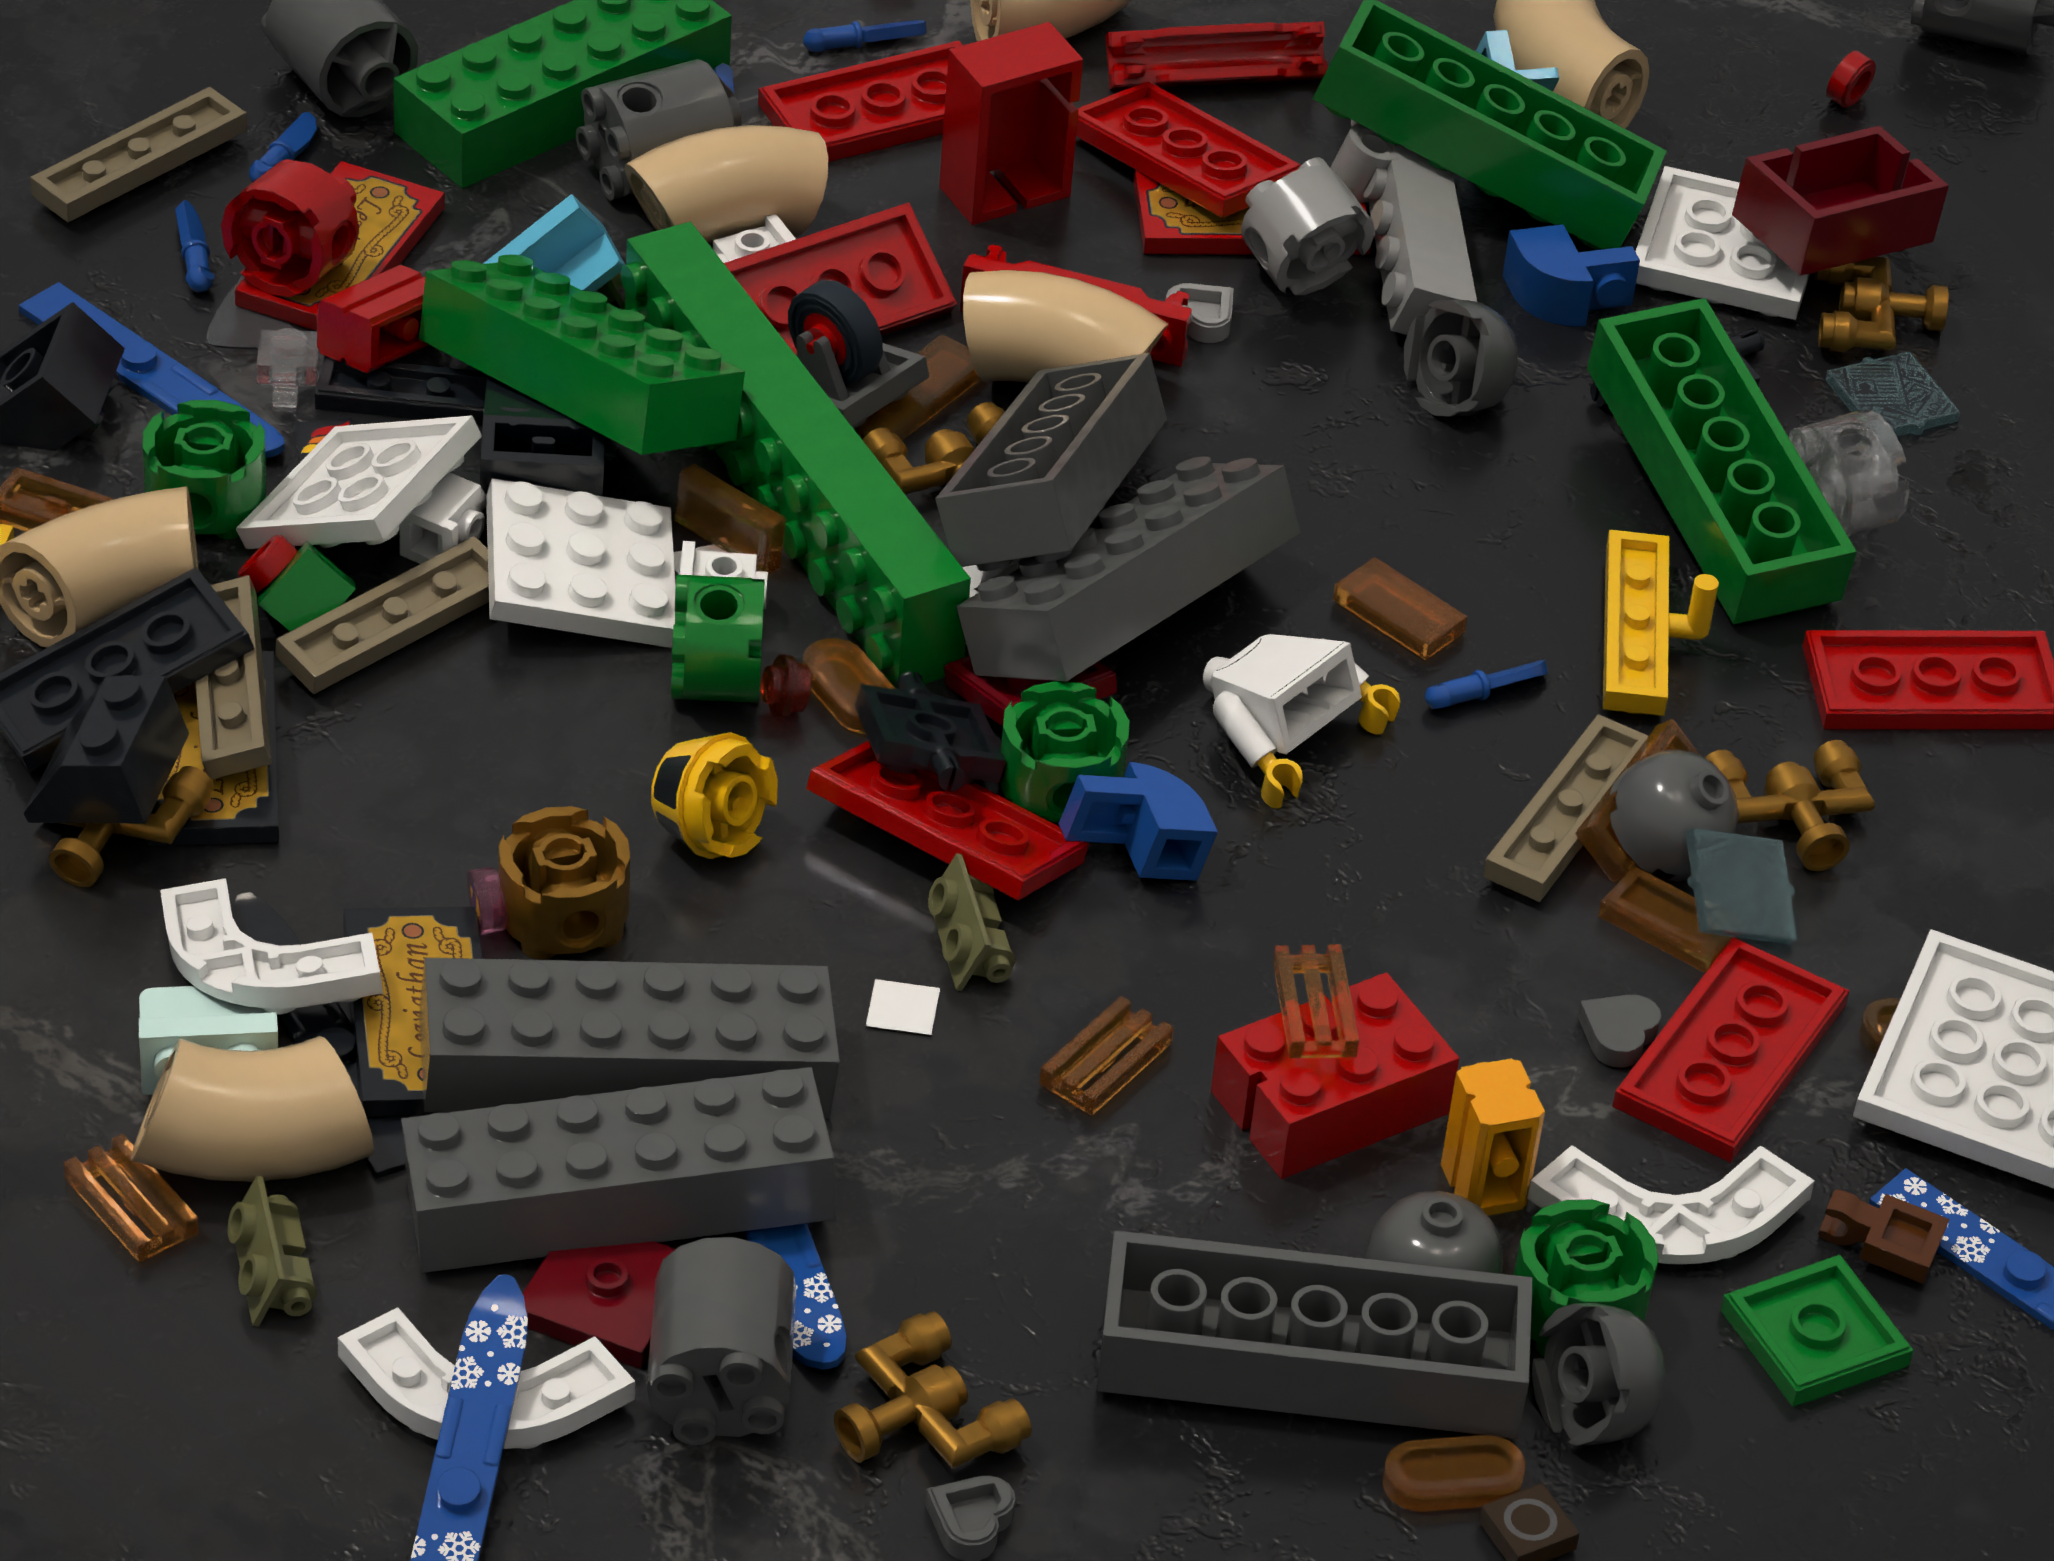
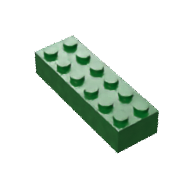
(525, 84)
(1490, 126)
(582, 355)
(1720, 460)

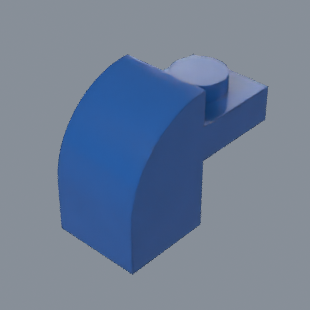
(1560, 282)
(1147, 811)

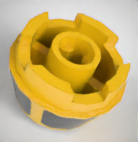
(714, 794)

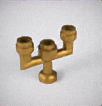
(1870, 306)
(943, 451)
(1795, 796)
(184, 797)
(926, 1398)

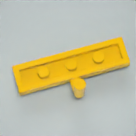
(1640, 621)

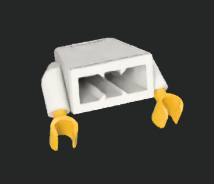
(1283, 694)

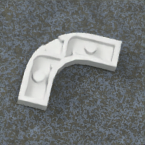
(258, 974)
(1688, 1226)
(416, 1380)

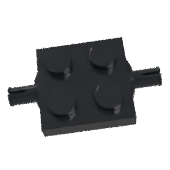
(929, 733)

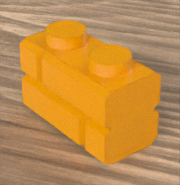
(1493, 1135)

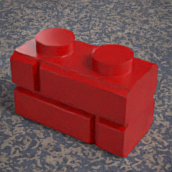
(373, 320)

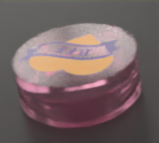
(488, 899)

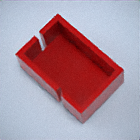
(1010, 116)
(1329, 1107)

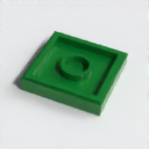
(1816, 1330)

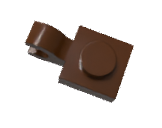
(1894, 1236)

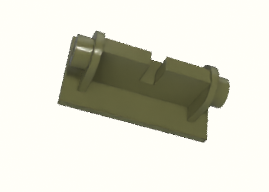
(968, 926)
(270, 1254)

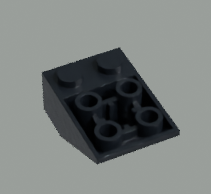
(537, 444)

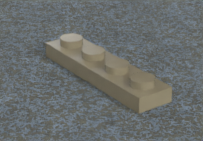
(138, 154)
(387, 617)
(234, 696)
(1544, 834)

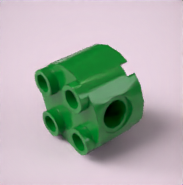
(214, 455)
(717, 638)
(1053, 739)
(1585, 1257)

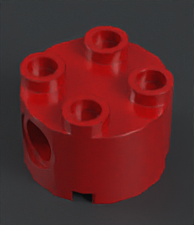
(291, 227)

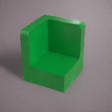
(305, 589)

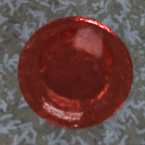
(786, 686)

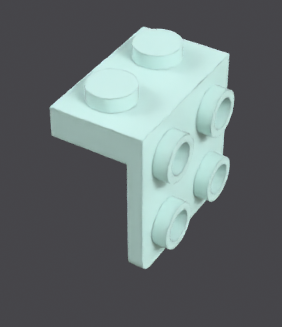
(198, 1018)

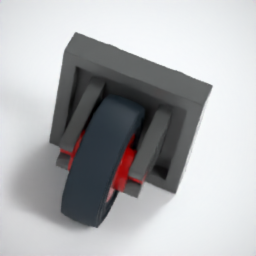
(846, 353)

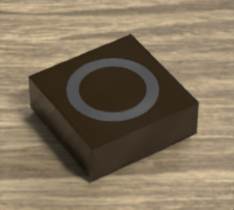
(1529, 1526)

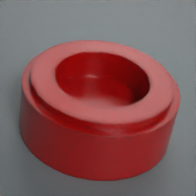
(1851, 79)
(268, 561)

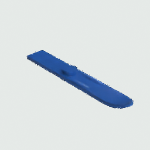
(144, 365)

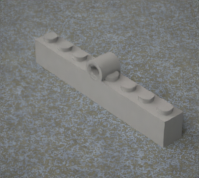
(1414, 223)

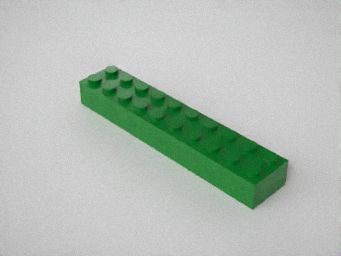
(806, 462)

